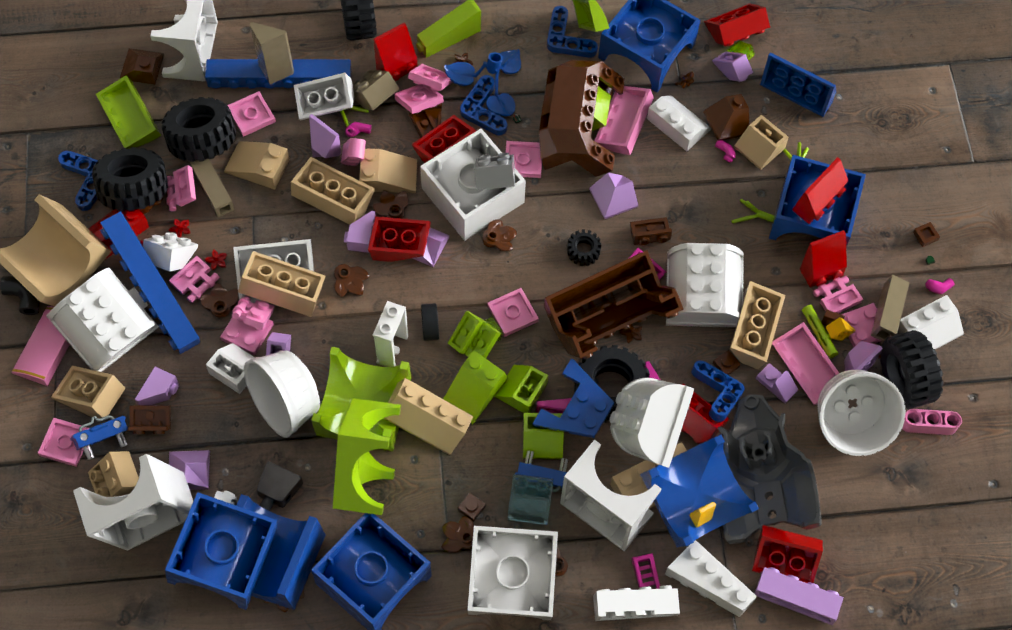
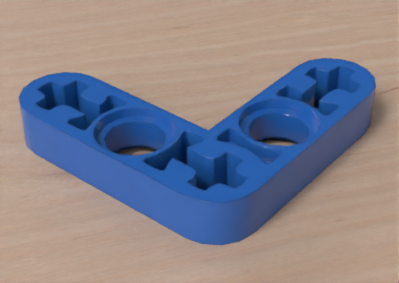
(560, 37)
(477, 109)
(78, 159)
(724, 387)

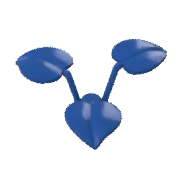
(508, 61)

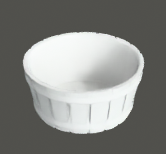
(282, 391)
(869, 425)

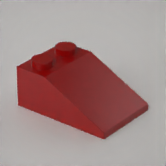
(395, 52)
(398, 239)
(825, 259)

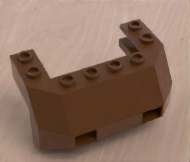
(570, 112)
(602, 311)

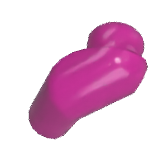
(356, 128)
(728, 149)
(939, 287)

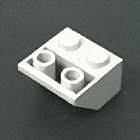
(169, 251)
(228, 366)

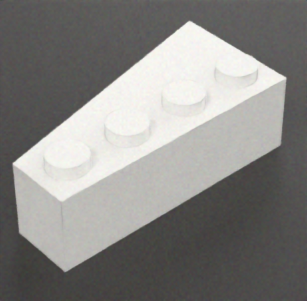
(706, 575)
(636, 603)

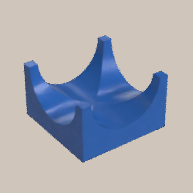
(650, 36)
(693, 481)

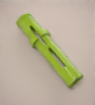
(822, 337)

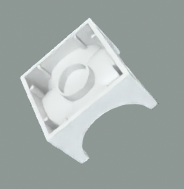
(191, 36)
(609, 513)
(512, 572)

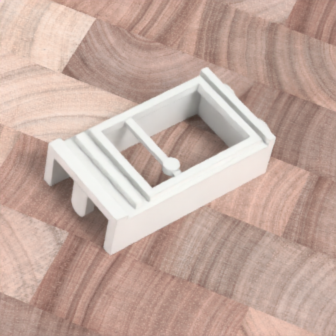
(391, 323)

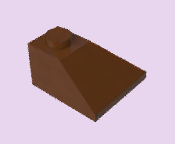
(142, 66)
(728, 117)

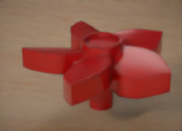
(180, 227)
(216, 260)

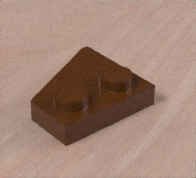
(427, 119)

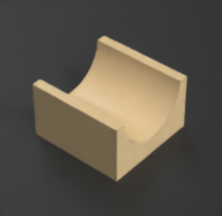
(54, 254)

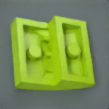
(473, 335)

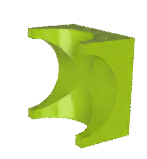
(360, 381)
(354, 460)

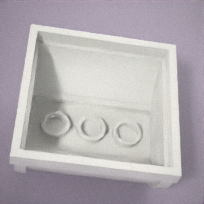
(707, 284)
(101, 320)
(650, 418)

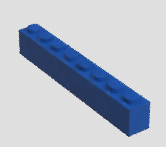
(247, 73)
(150, 283)

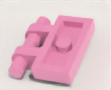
(181, 188)
(190, 275)
(840, 300)
(255, 313)

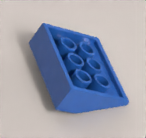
(798, 85)

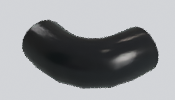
(28, 303)

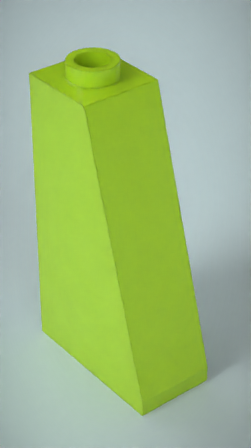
(450, 29)

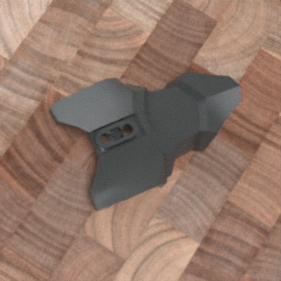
(768, 467)

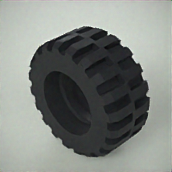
(359, 19)
(198, 129)
(130, 179)
(616, 361)
(912, 367)

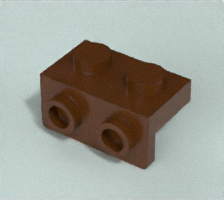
(650, 231)
(150, 418)

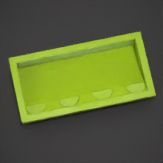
(590, 15)
(128, 113)

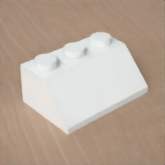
(324, 95)
(677, 122)
(937, 321)

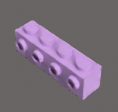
(798, 595)

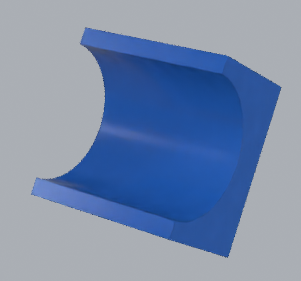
(839, 217)
(222, 549)
(289, 557)
(370, 571)

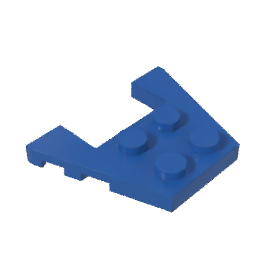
(585, 410)

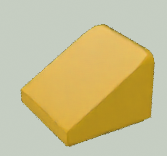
(840, 329)
(703, 514)

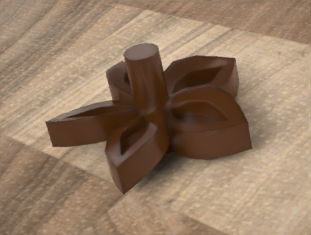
(464, 58)
(685, 80)
(632, 332)

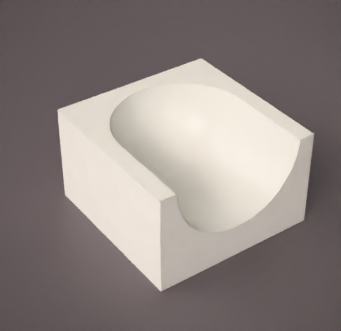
(452, 186)
(153, 507)

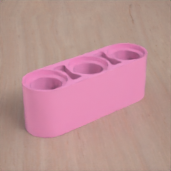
(353, 151)
(938, 417)

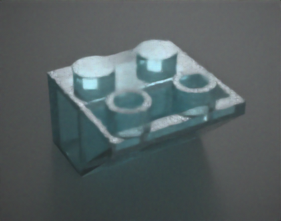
(530, 499)

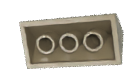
(272, 52)

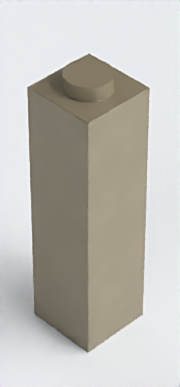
(212, 187)
(890, 308)

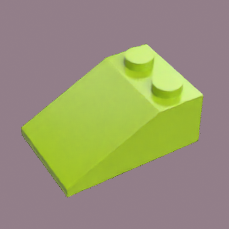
(475, 385)

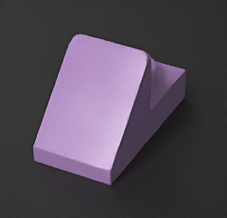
(778, 383)

